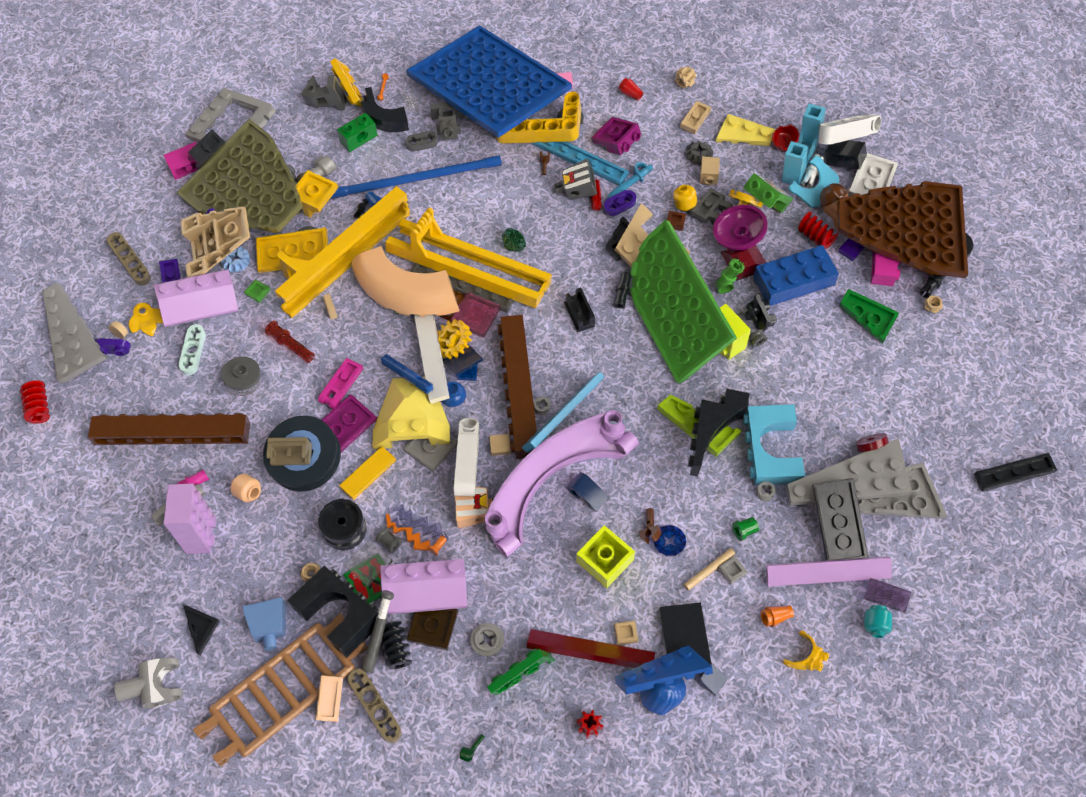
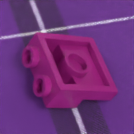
(617, 135)

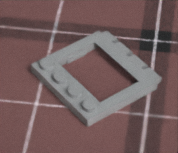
(226, 97)

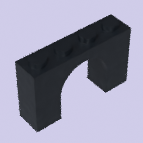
(327, 587)

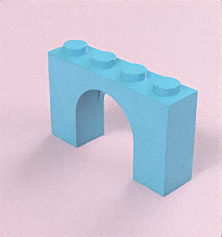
(800, 154)
(764, 466)

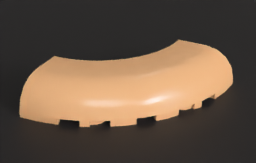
(401, 289)

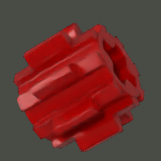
(596, 724)

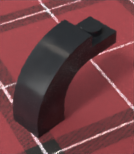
(385, 119)

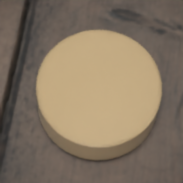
(118, 329)

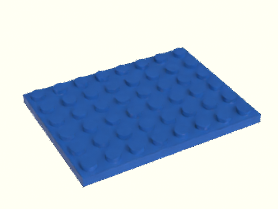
(489, 80)

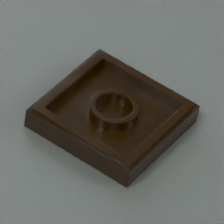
(433, 628)

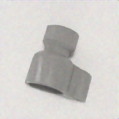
(324, 166)

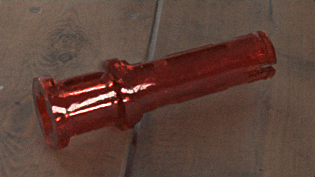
(284, 337)

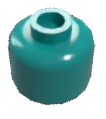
(878, 621)

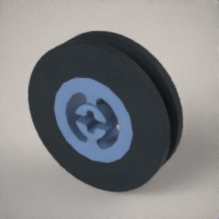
(324, 455)

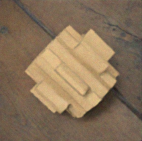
(685, 77)

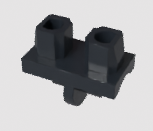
(758, 313)

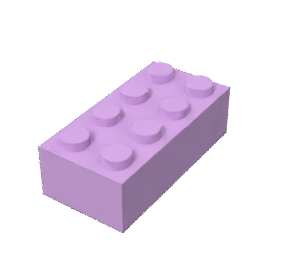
(189, 519)

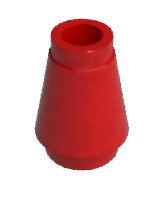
(630, 89)

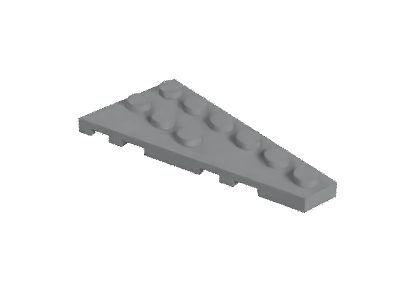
(70, 337)
(875, 475)
(921, 503)

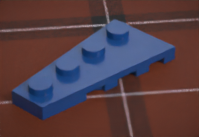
(663, 670)

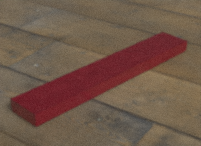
(588, 649)

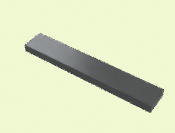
(464, 287)

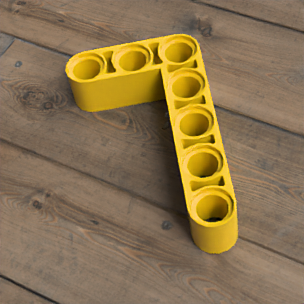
(551, 129)

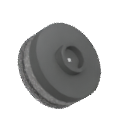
(241, 376)

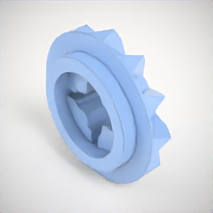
(238, 264)

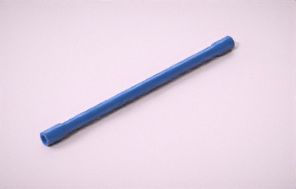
(488, 162)

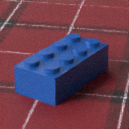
(795, 275)

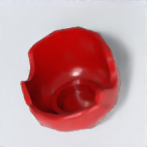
(784, 135)

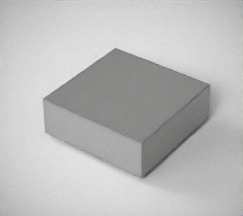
(732, 570)

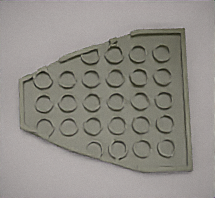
(247, 174)

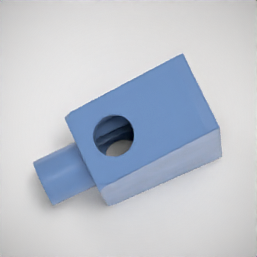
(266, 621)

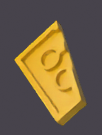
(346, 82)

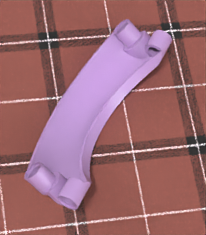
(576, 443)

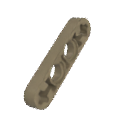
(128, 259)
(376, 704)

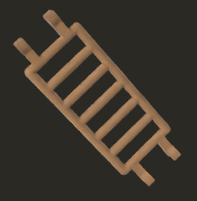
(217, 718)

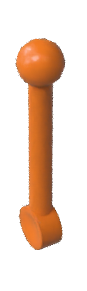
(385, 76)

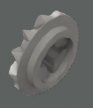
(489, 630)

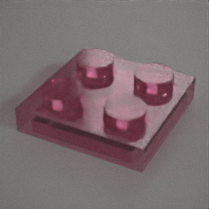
(477, 313)

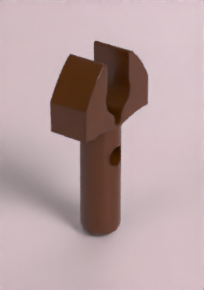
(650, 529)

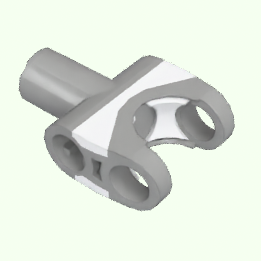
(149, 684)

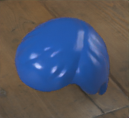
(664, 697)

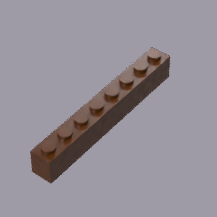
(518, 381)
(169, 429)

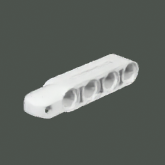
(849, 128)
(466, 458)

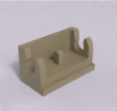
(289, 451)

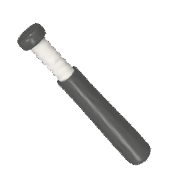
(377, 632)

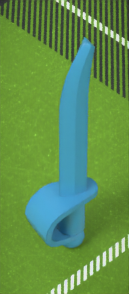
(638, 175)

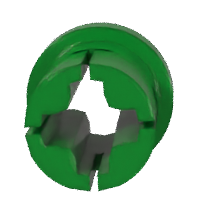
(745, 528)

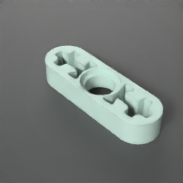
(190, 342)

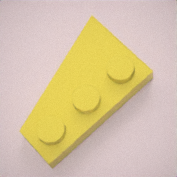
(742, 130)

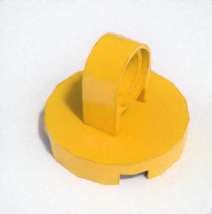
(745, 199)

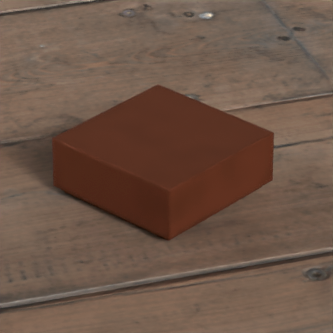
(677, 220)

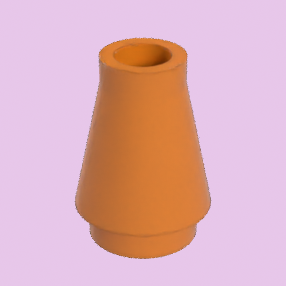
(775, 615)

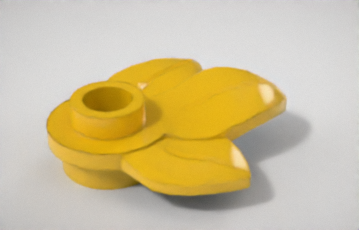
(145, 321)

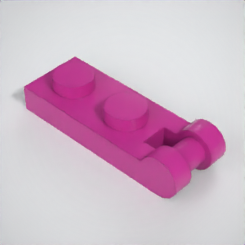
(340, 383)

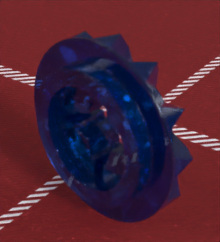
(679, 541)

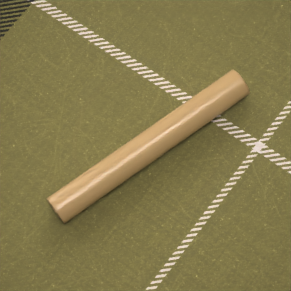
(709, 569)

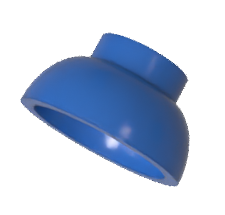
(456, 393)

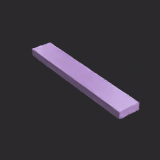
(828, 571)

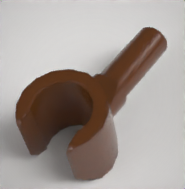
(544, 160)

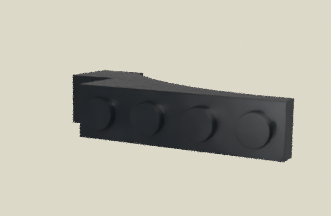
(711, 420)

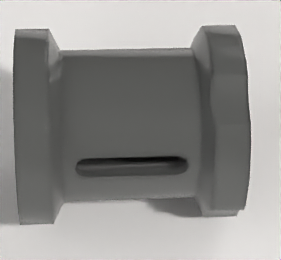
(388, 540)

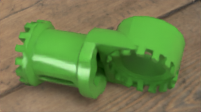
(728, 276)

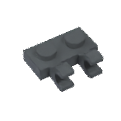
(706, 207)

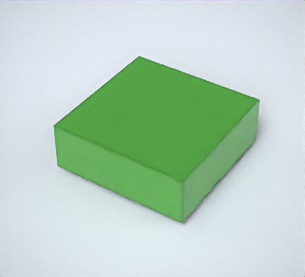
(257, 291)

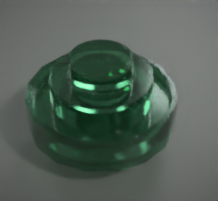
(513, 240)

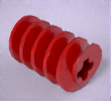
(816, 232)
(34, 402)

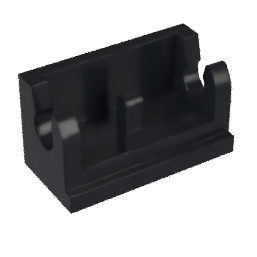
(205, 148)
(580, 310)

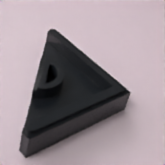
(200, 627)

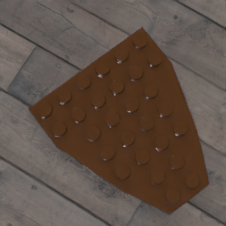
(911, 225)

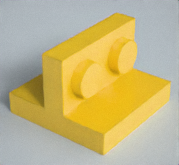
(315, 192)

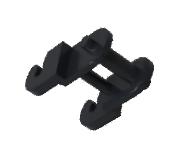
(361, 209)

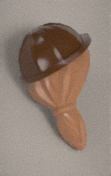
(829, 198)

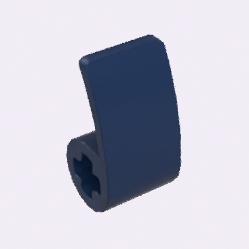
(586, 488)

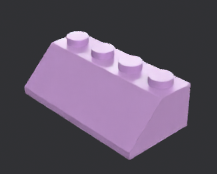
(196, 298)
(425, 586)

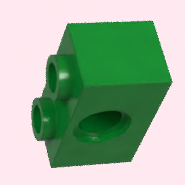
(357, 132)

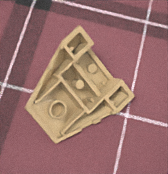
(214, 237)

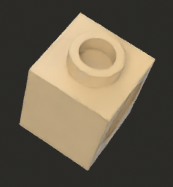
(709, 170)

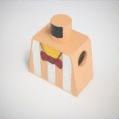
(472, 509)

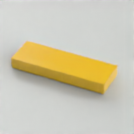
(367, 473)

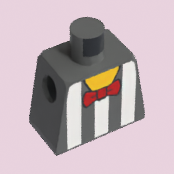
(578, 181)

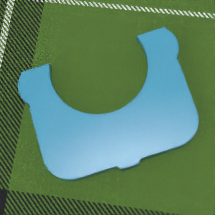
(812, 195)

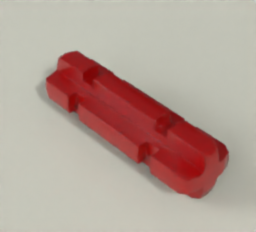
(596, 199)

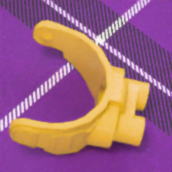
(814, 660)

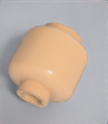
(245, 488)

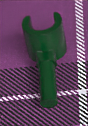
(467, 753)

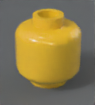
(685, 197)

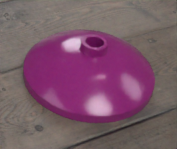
(738, 221)

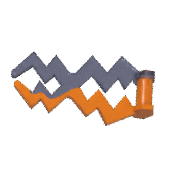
(409, 525)

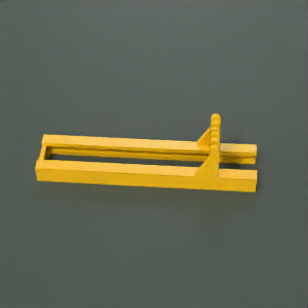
(429, 232)
(312, 277)

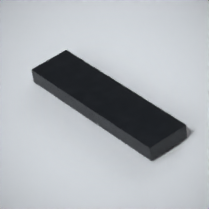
(1015, 472)

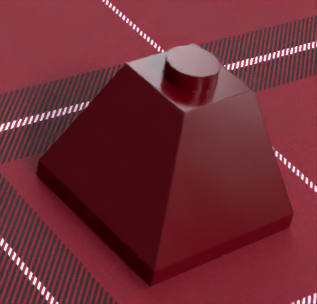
(749, 257)

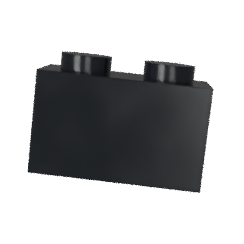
(846, 154)

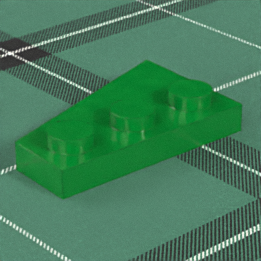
(869, 314)
(528, 666)

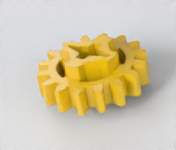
(454, 338)

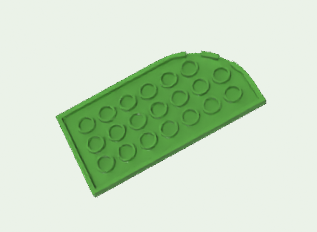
(677, 304)

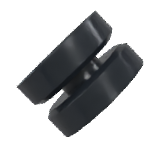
(342, 524)

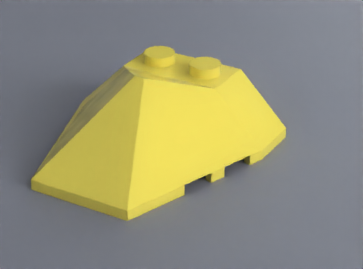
(409, 416)

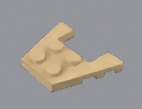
(634, 236)

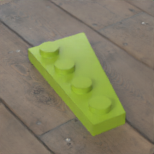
(682, 415)

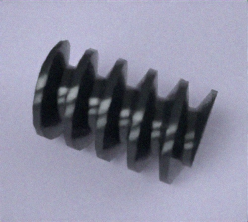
(393, 646)

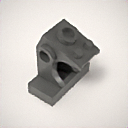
(325, 96)
(448, 125)

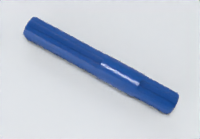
(407, 373)

